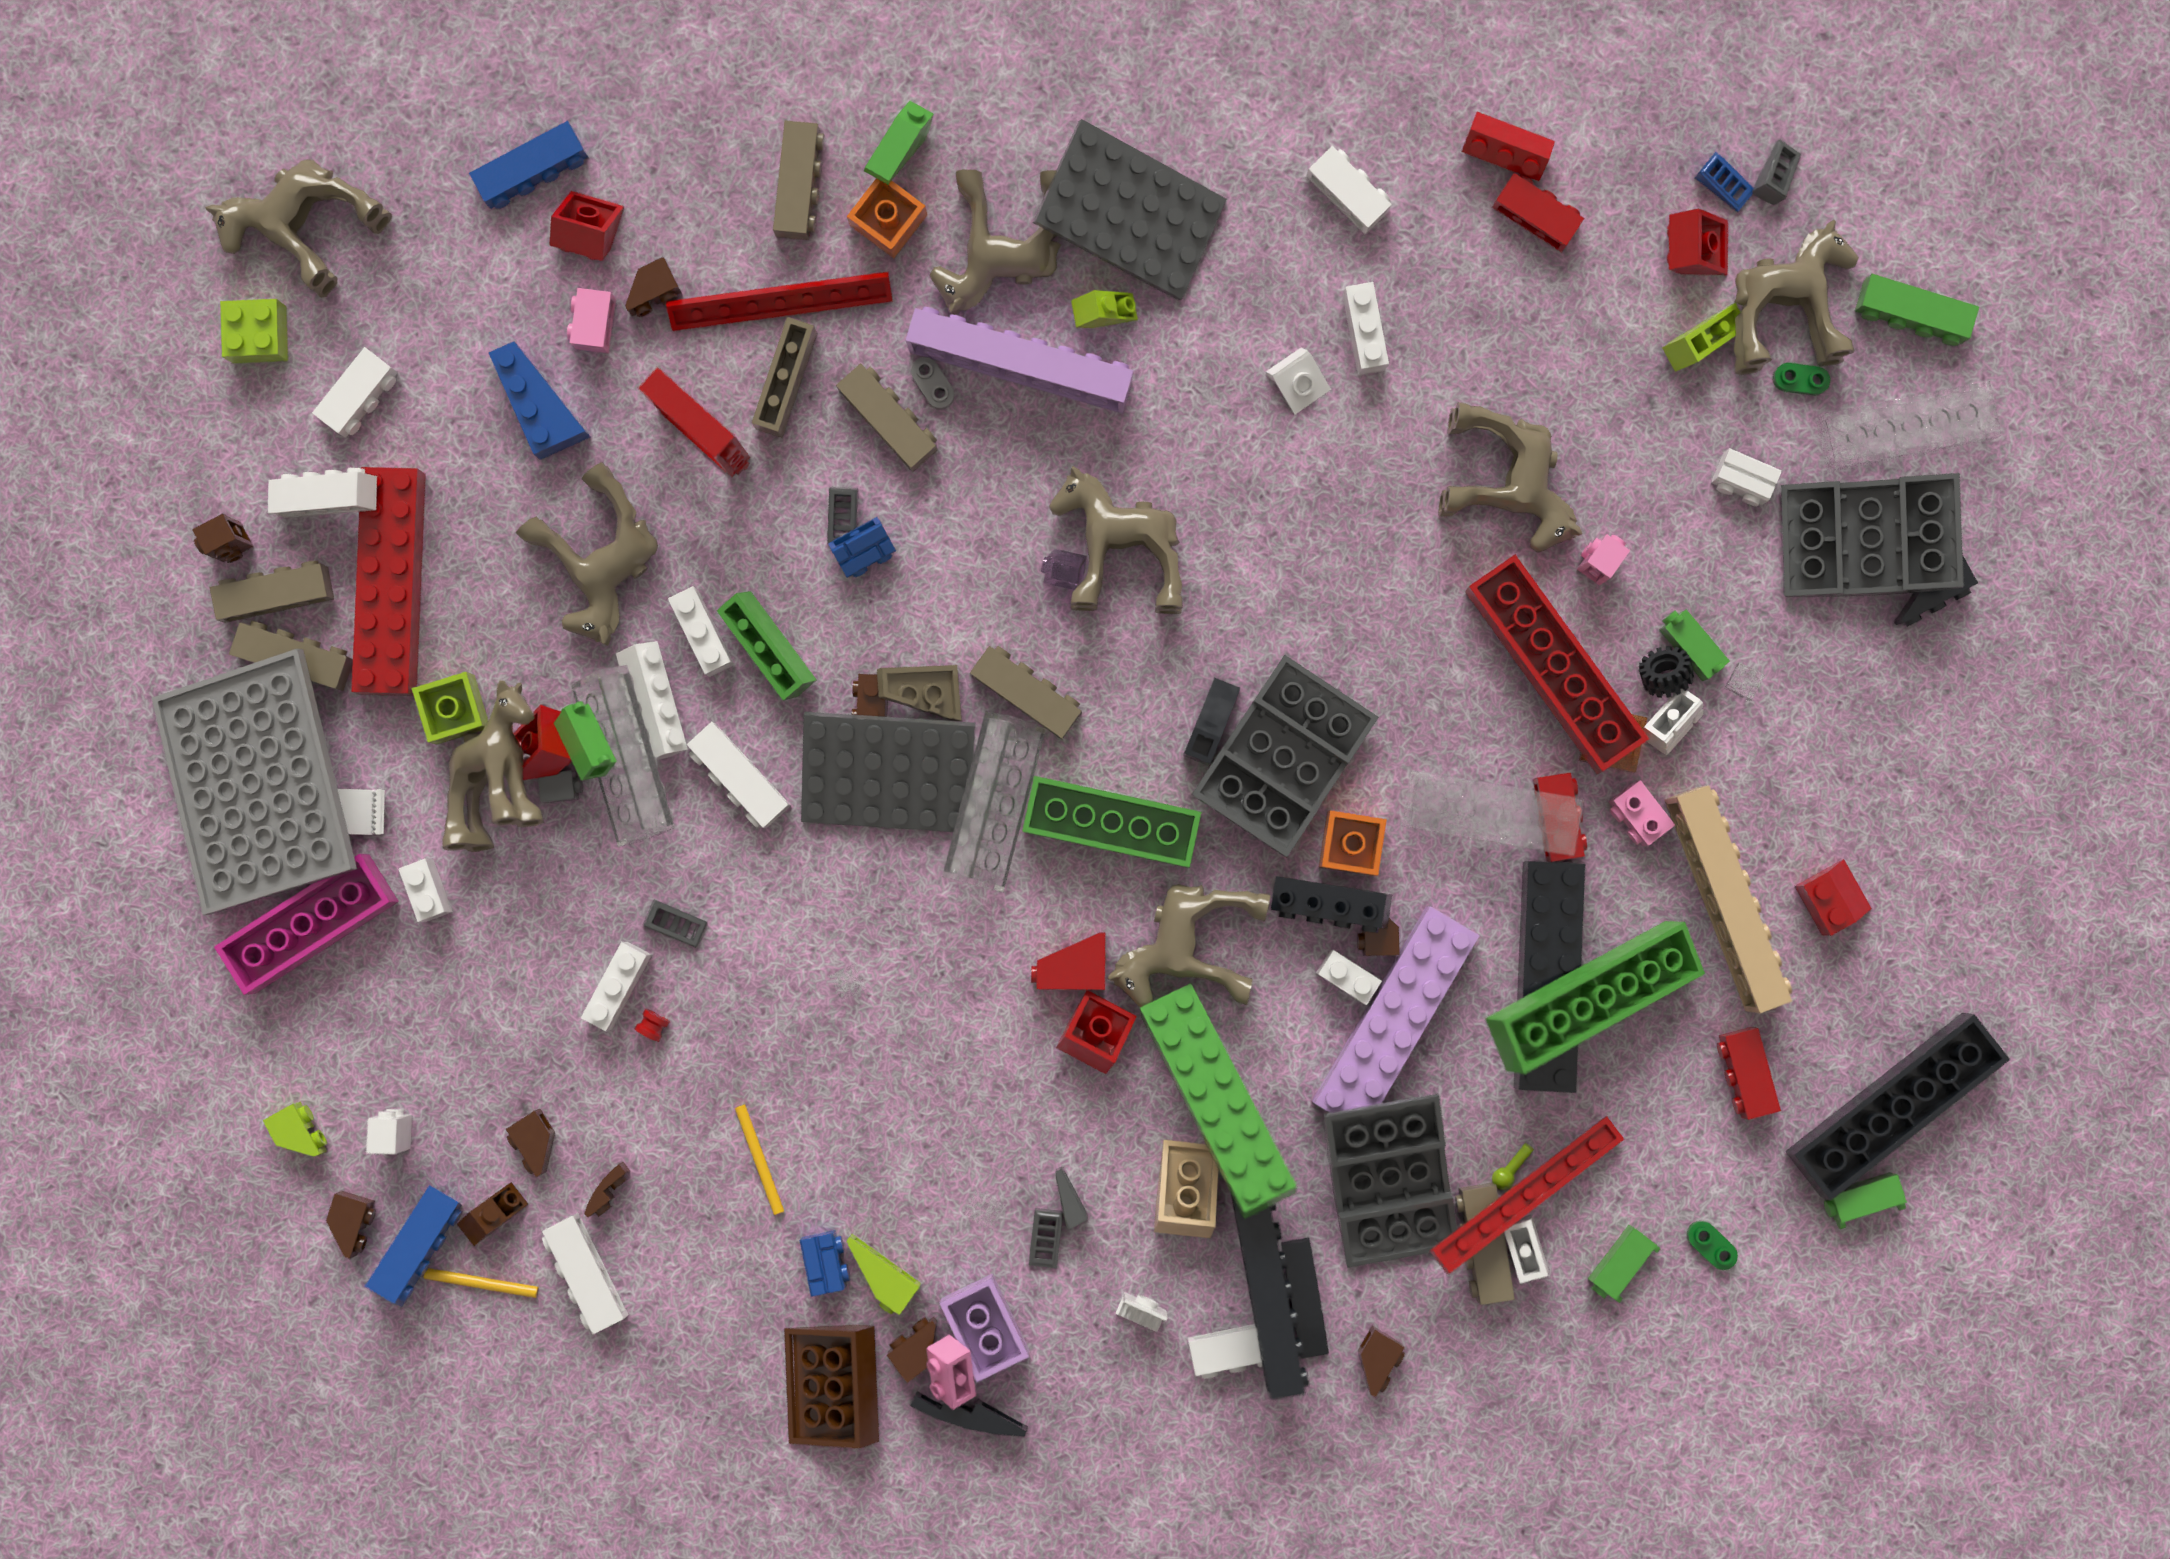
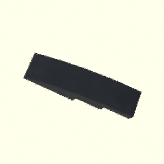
(1305, 1297)
(979, 1418)

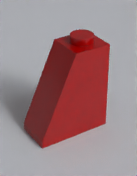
(1073, 967)

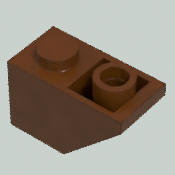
(654, 283)
(1381, 943)
(534, 1140)
(492, 1214)
(346, 1218)
(910, 1353)
(1378, 1357)

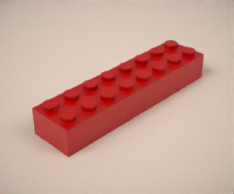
(389, 585)
(1556, 664)

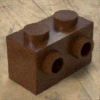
(222, 539)
(868, 697)

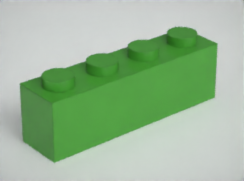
(1916, 309)
(766, 645)

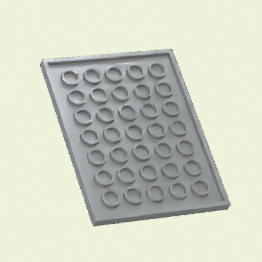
(253, 782)

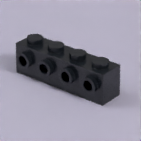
(1331, 902)

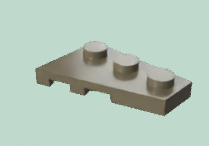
(923, 688)

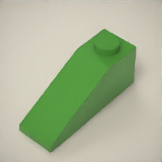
(900, 142)

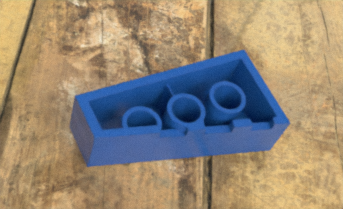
(539, 409)
(414, 1246)

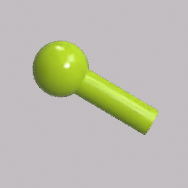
(1504, 1177)

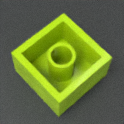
(254, 331)
(450, 708)

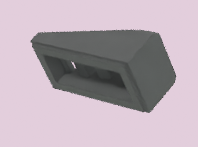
(1768, 188)
(841, 491)
(651, 915)
(1071, 1204)
(1046, 1214)

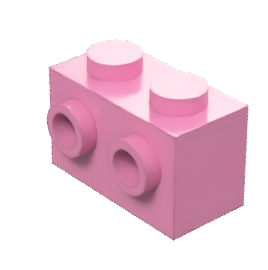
(591, 320)
(1603, 558)
(1641, 814)
(951, 1372)

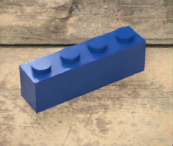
(529, 165)

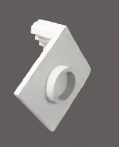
(1299, 380)
(363, 811)
(1141, 1311)

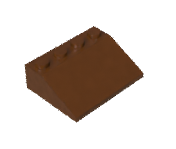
(833, 1386)

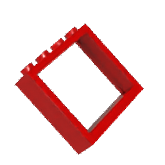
(695, 422)

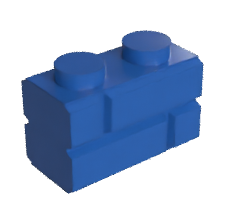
(862, 548)
(824, 1262)

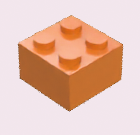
(887, 216)
(1352, 843)

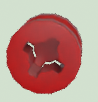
(652, 1025)

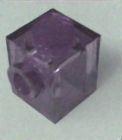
(1064, 569)

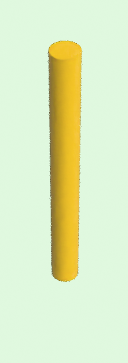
(759, 1159)
(481, 1282)

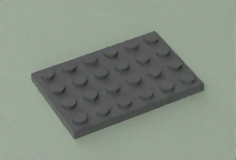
(1129, 210)
(884, 770)

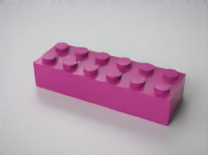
(305, 925)

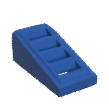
(1719, 190)

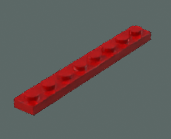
(779, 301)
(1526, 1195)

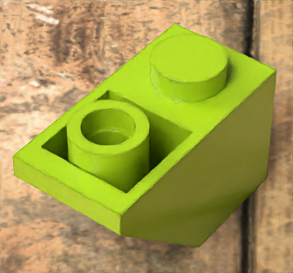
(1103, 309)
(290, 1130)

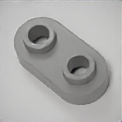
(932, 382)

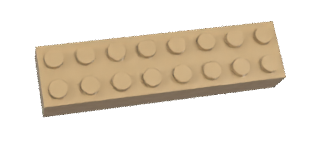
(1729, 900)

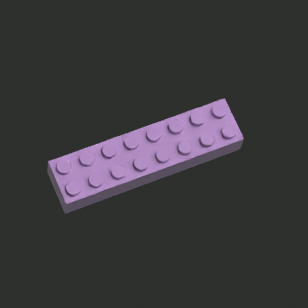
(1019, 359)
(1397, 1013)

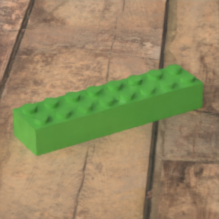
(1594, 996)
(1218, 1101)

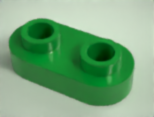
(1802, 379)
(1712, 1245)

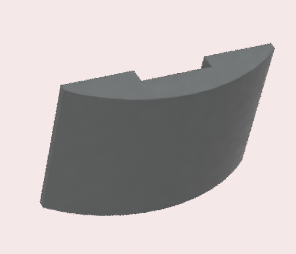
(1872, 536)
(1285, 756)
(1390, 1179)

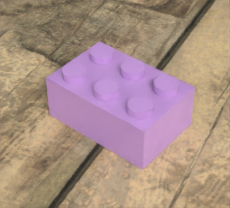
(985, 1326)

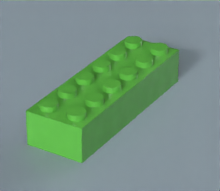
(1111, 822)

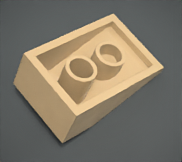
(1186, 1190)

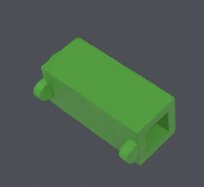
(1688, 635)
(584, 741)
(1866, 1198)
(1621, 1263)

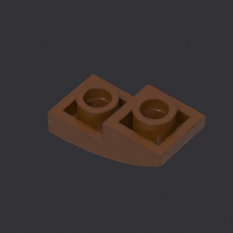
(602, 1195)

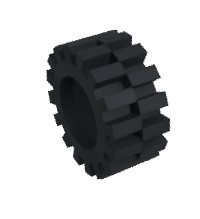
(1668, 682)

